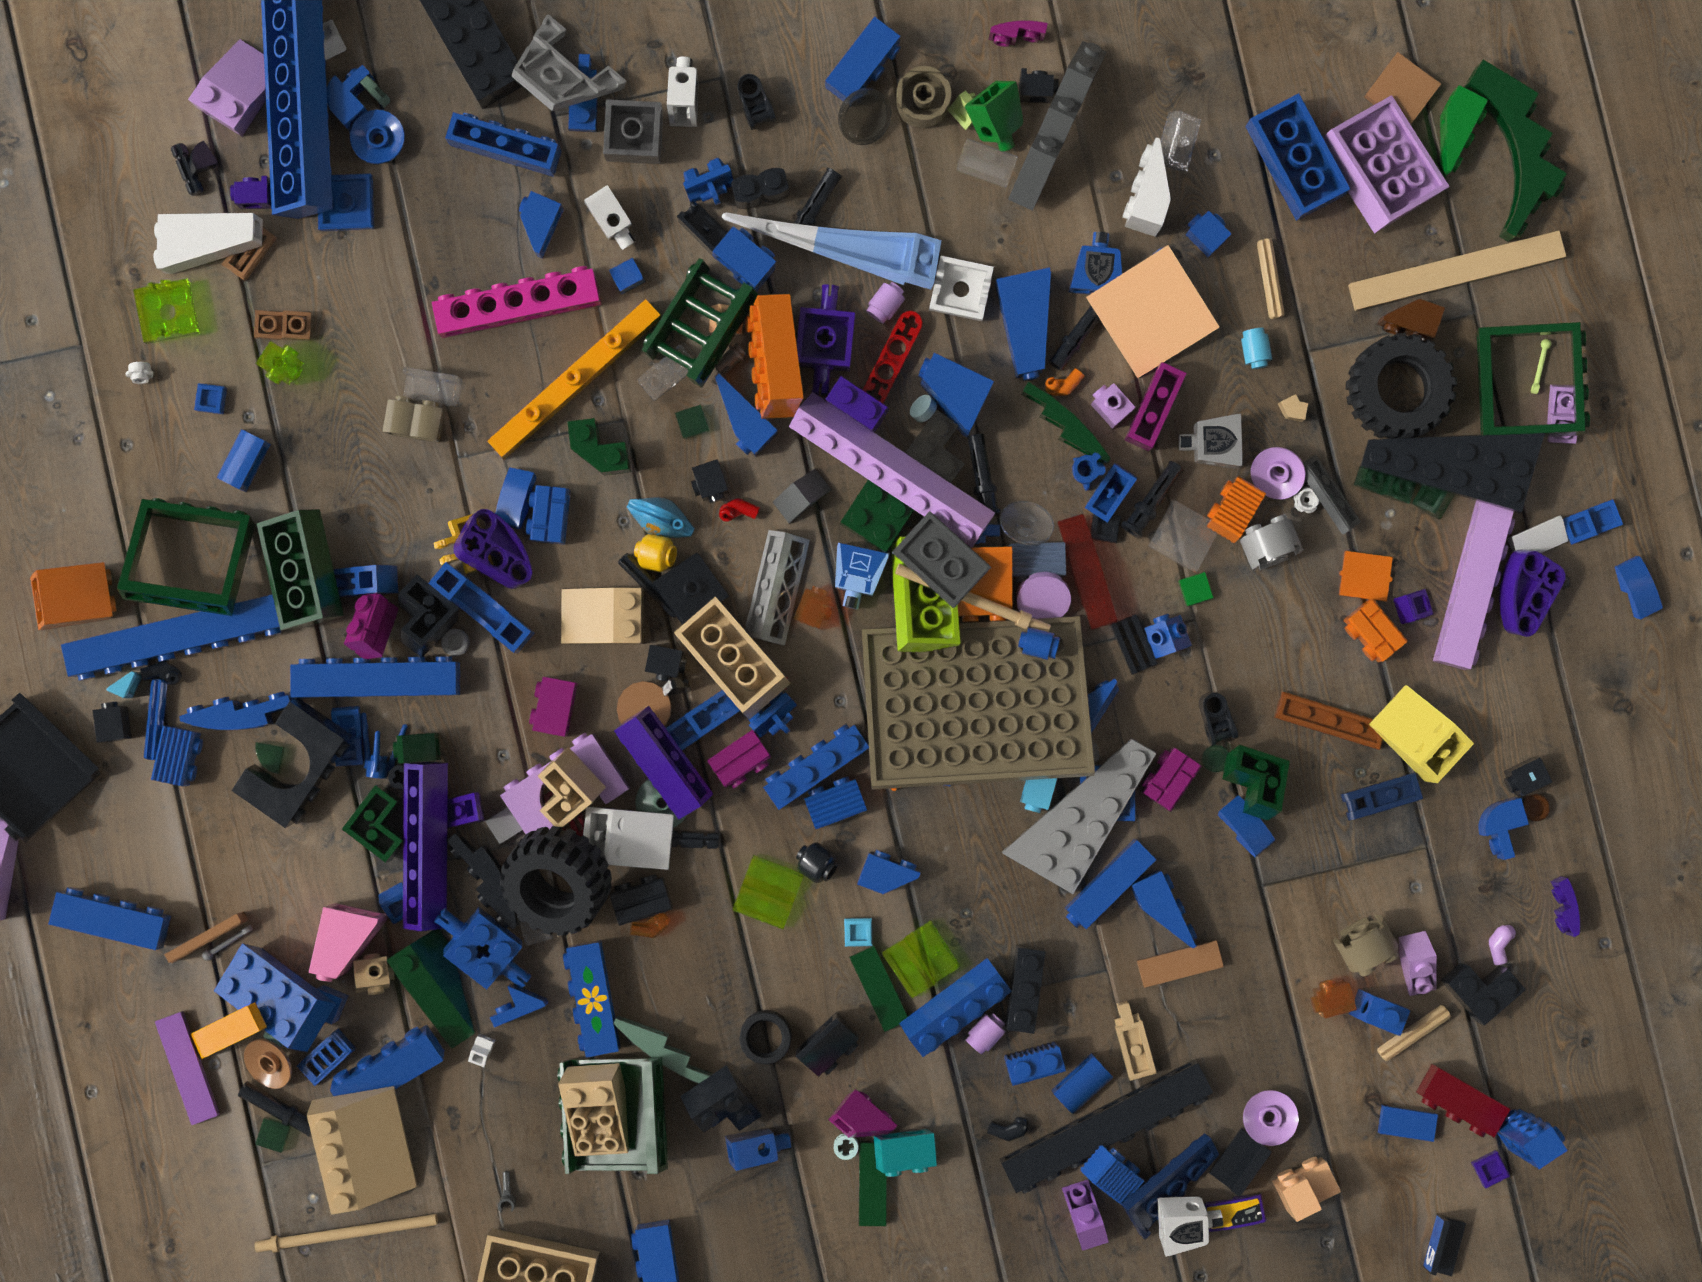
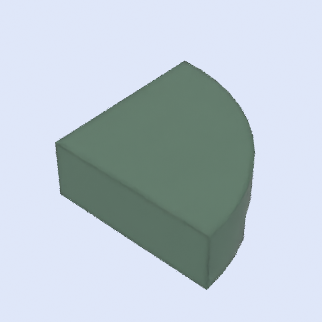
(372, 88)

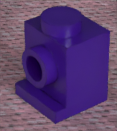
(252, 193)

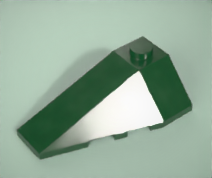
(435, 986)

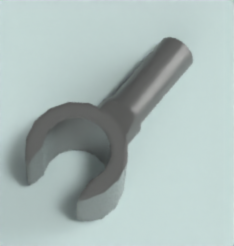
(507, 1196)

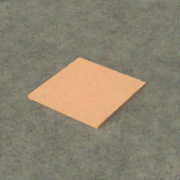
(1152, 311)

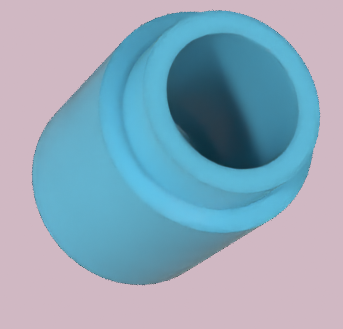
(1256, 348)

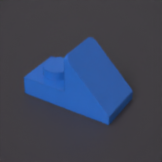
(524, 1001)

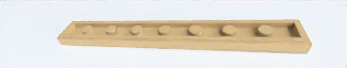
(1457, 270)

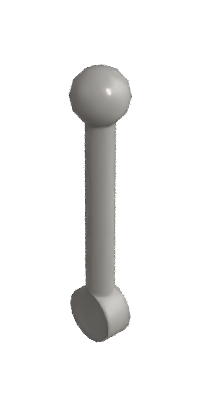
(208, 954)

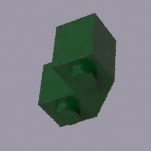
(606, 458)

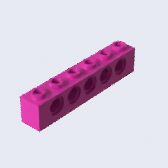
(447, 305)

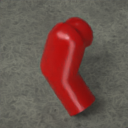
(736, 508)

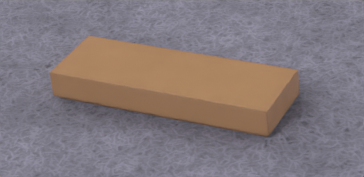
(206, 937)
(1179, 963)

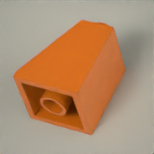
(994, 585)
(72, 595)

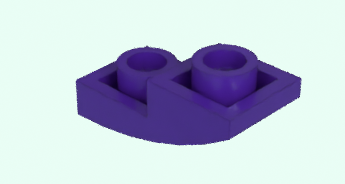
(1567, 915)

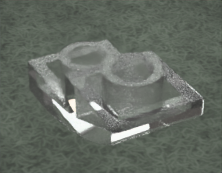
(663, 376)

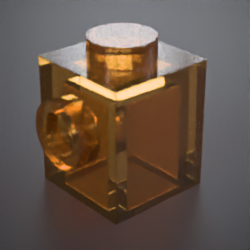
(814, 607)
(1332, 998)

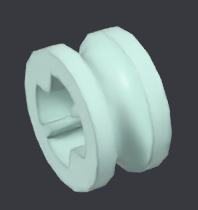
(852, 1151)

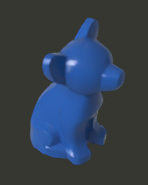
(1087, 469)

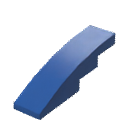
(702, 719)

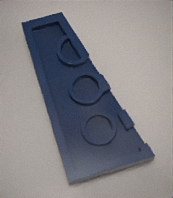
(1169, 1182)

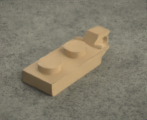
(1133, 1043)

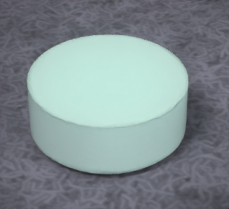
(923, 408)

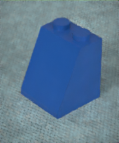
(955, 389)

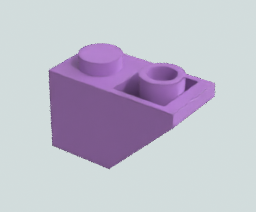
(1085, 1215)

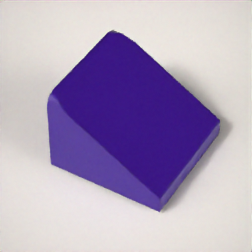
(1413, 606)

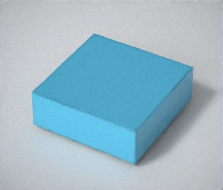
(858, 931)

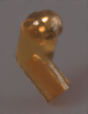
(651, 928)

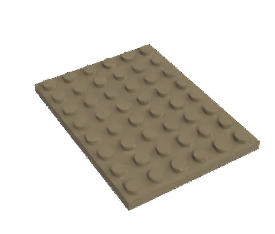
(977, 708)

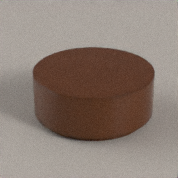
(1536, 807)

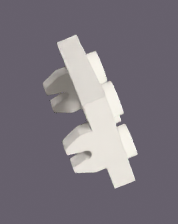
(974, 275)

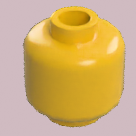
(655, 552)

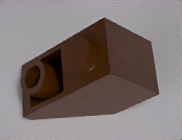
(1414, 318)

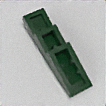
(1074, 431)

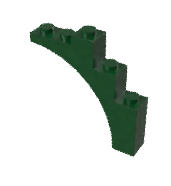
(1527, 141)

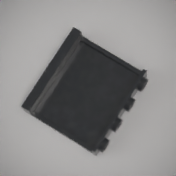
(37, 770)

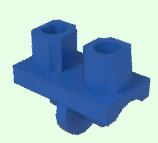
(709, 184)
(774, 717)

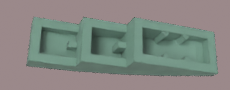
(654, 1044)

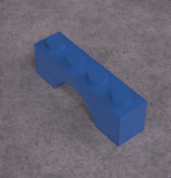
(481, 607)

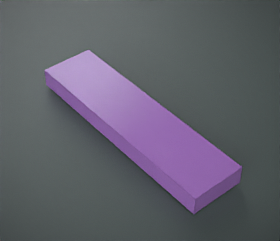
(187, 1068)

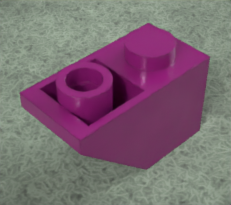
(861, 1118)

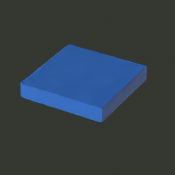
(351, 204)

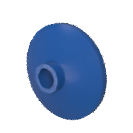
(371, 125)

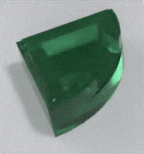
(270, 756)

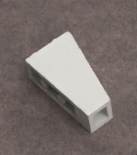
(203, 238)

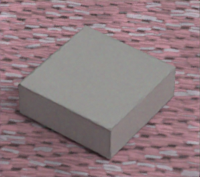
(503, 825)

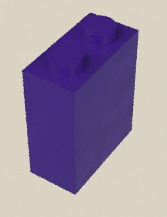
(857, 404)

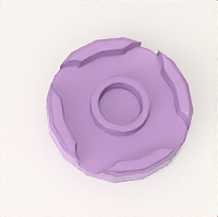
(1044, 595)

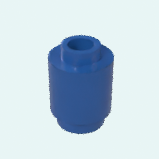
(1039, 643)

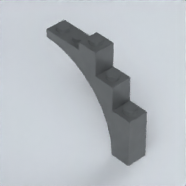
(1057, 124)

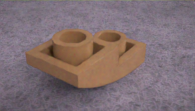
(282, 325)

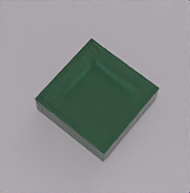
(692, 422)
(273, 1135)

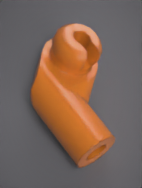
(1066, 386)

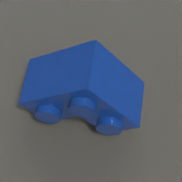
(745, 258)

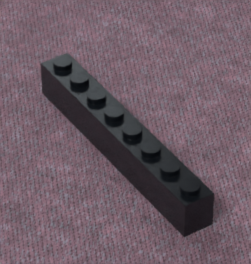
(1106, 1126)

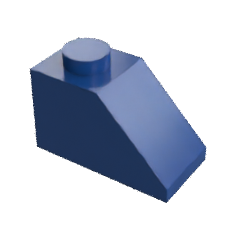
(540, 220)

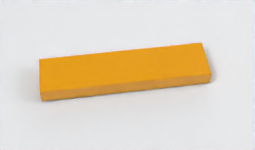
(228, 1030)

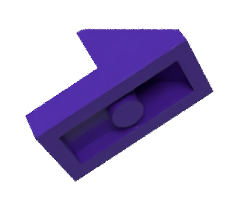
(464, 810)

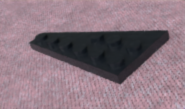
(1474, 467)

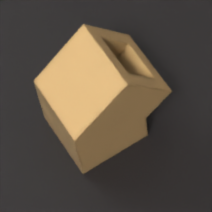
(1293, 408)

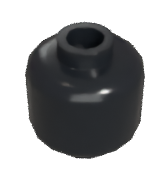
(816, 862)

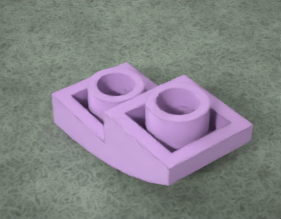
(1561, 410)

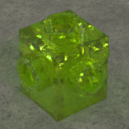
(274, 357)

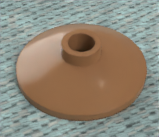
(267, 1063)

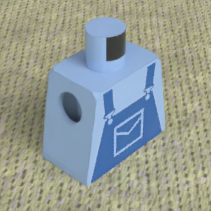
(858, 572)

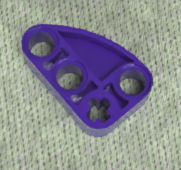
(495, 540)
(1521, 584)

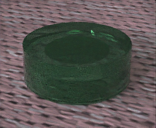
(1214, 758)

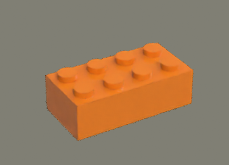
(774, 356)

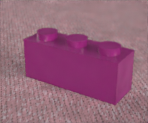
(1155, 406)

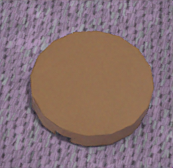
(640, 696)

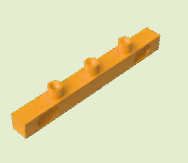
(574, 379)

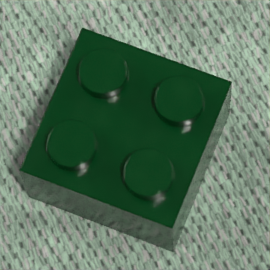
(876, 516)

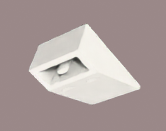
(1152, 197)
(630, 836)

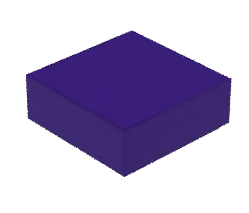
(1490, 1169)

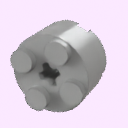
(1271, 543)

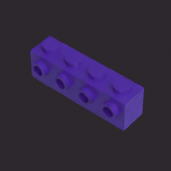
(663, 762)

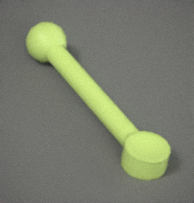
(1545, 344)

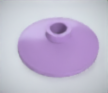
(1277, 484)
(1280, 1127)

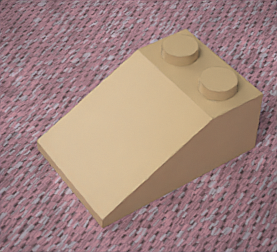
(602, 616)

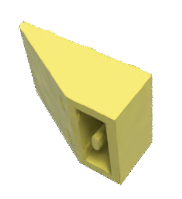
(1421, 735)

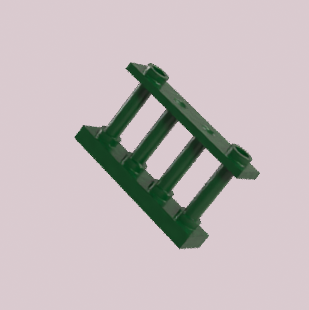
(712, 345)

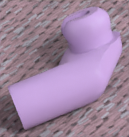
(1499, 941)

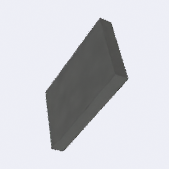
(941, 559)

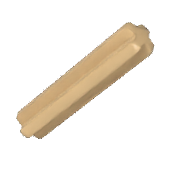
(1270, 278)
(1414, 1033)

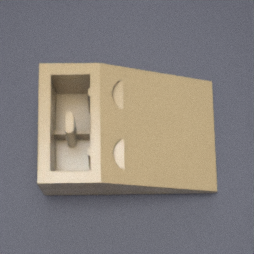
(595, 1109)

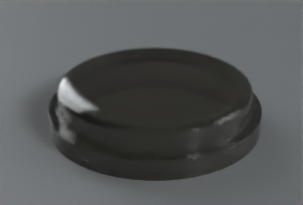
(864, 116)

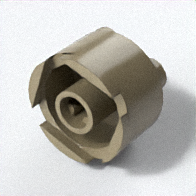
(938, 94)
(1367, 945)

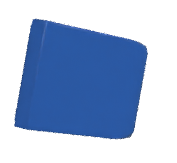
(627, 276)
(392, 902)

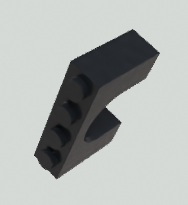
(324, 744)

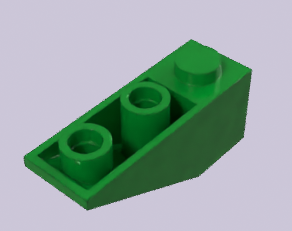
(1456, 126)

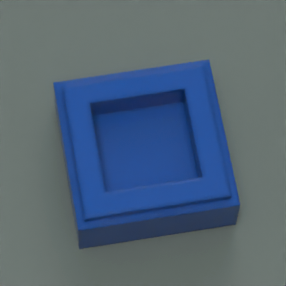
(210, 399)

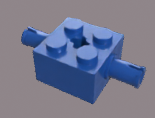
(483, 965)

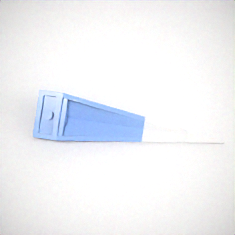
(890, 255)

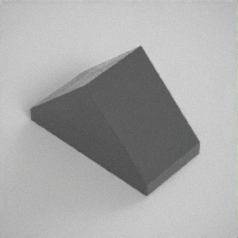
(801, 495)

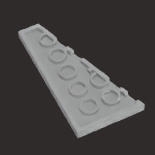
(1075, 828)

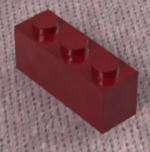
(1462, 1102)

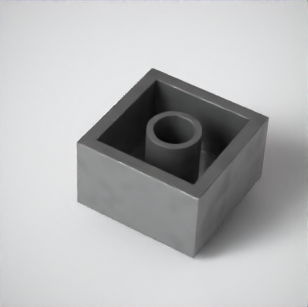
(633, 131)

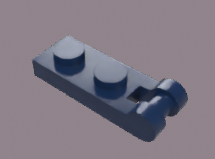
(1382, 796)

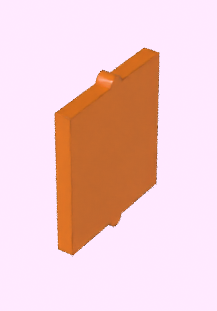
(1365, 576)

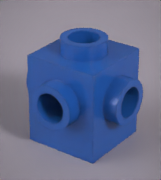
(1167, 635)

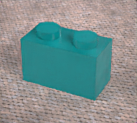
(905, 1151)

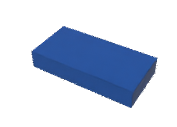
(1407, 1123)

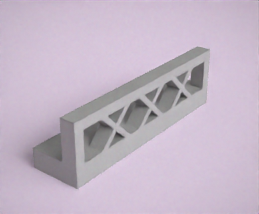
(771, 586)

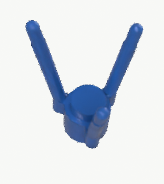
(376, 764)

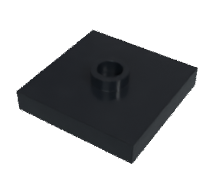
(689, 587)

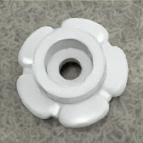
(139, 372)
(1300, 505)

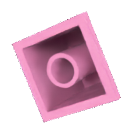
(342, 939)

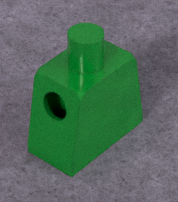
(997, 113)

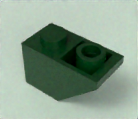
(417, 748)

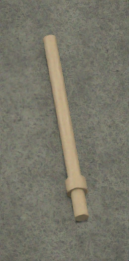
(1021, 619)

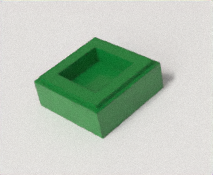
(1195, 589)

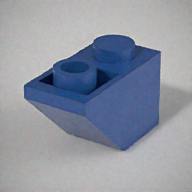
(886, 875)

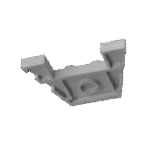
(556, 79)

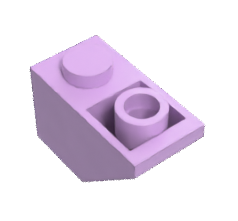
(1418, 963)

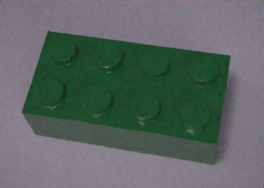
(300, 569)

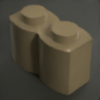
(413, 420)

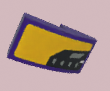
(1239, 1211)

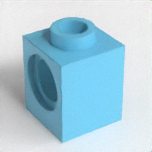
(1038, 794)

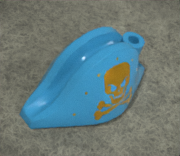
(660, 517)

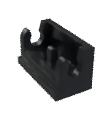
(702, 226)

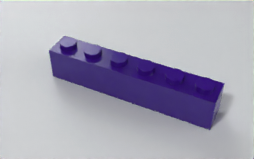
(424, 844)

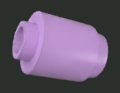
(885, 302)
(986, 1033)

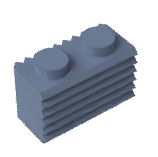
(1037, 558)

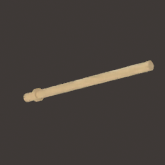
(277, 1243)

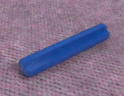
(155, 717)

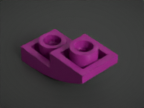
(1006, 33)

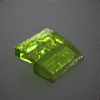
(768, 892)
(921, 959)

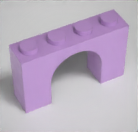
(526, 797)

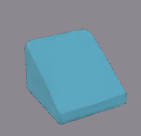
(126, 685)

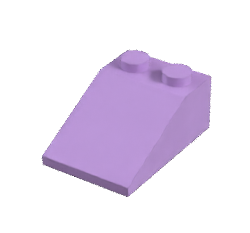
(233, 88)

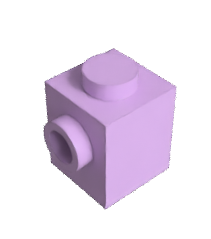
(1112, 404)

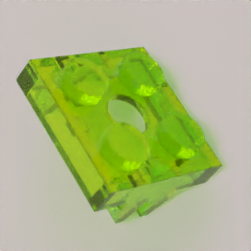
(150, 301)

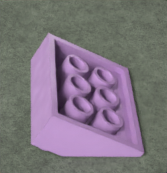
(1384, 163)

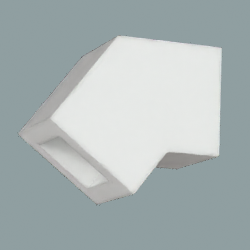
(481, 1050)

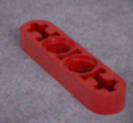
(894, 361)

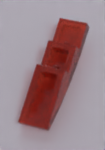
(1087, 571)

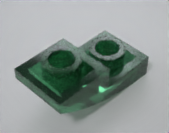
(1385, 485)

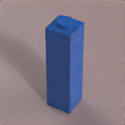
(1109, 884)

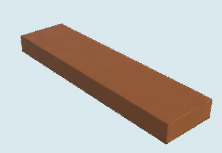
(1327, 720)

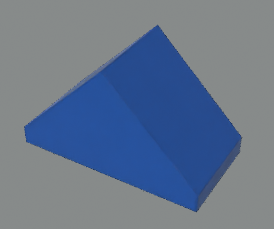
(1110, 492)

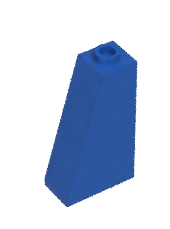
(1025, 317)

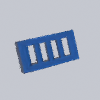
(341, 1041)

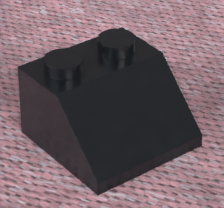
(827, 1045)

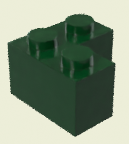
(1262, 775)
(370, 825)

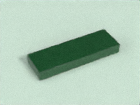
(878, 987)
(871, 1188)

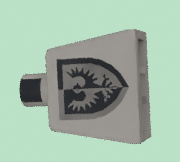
(1215, 442)

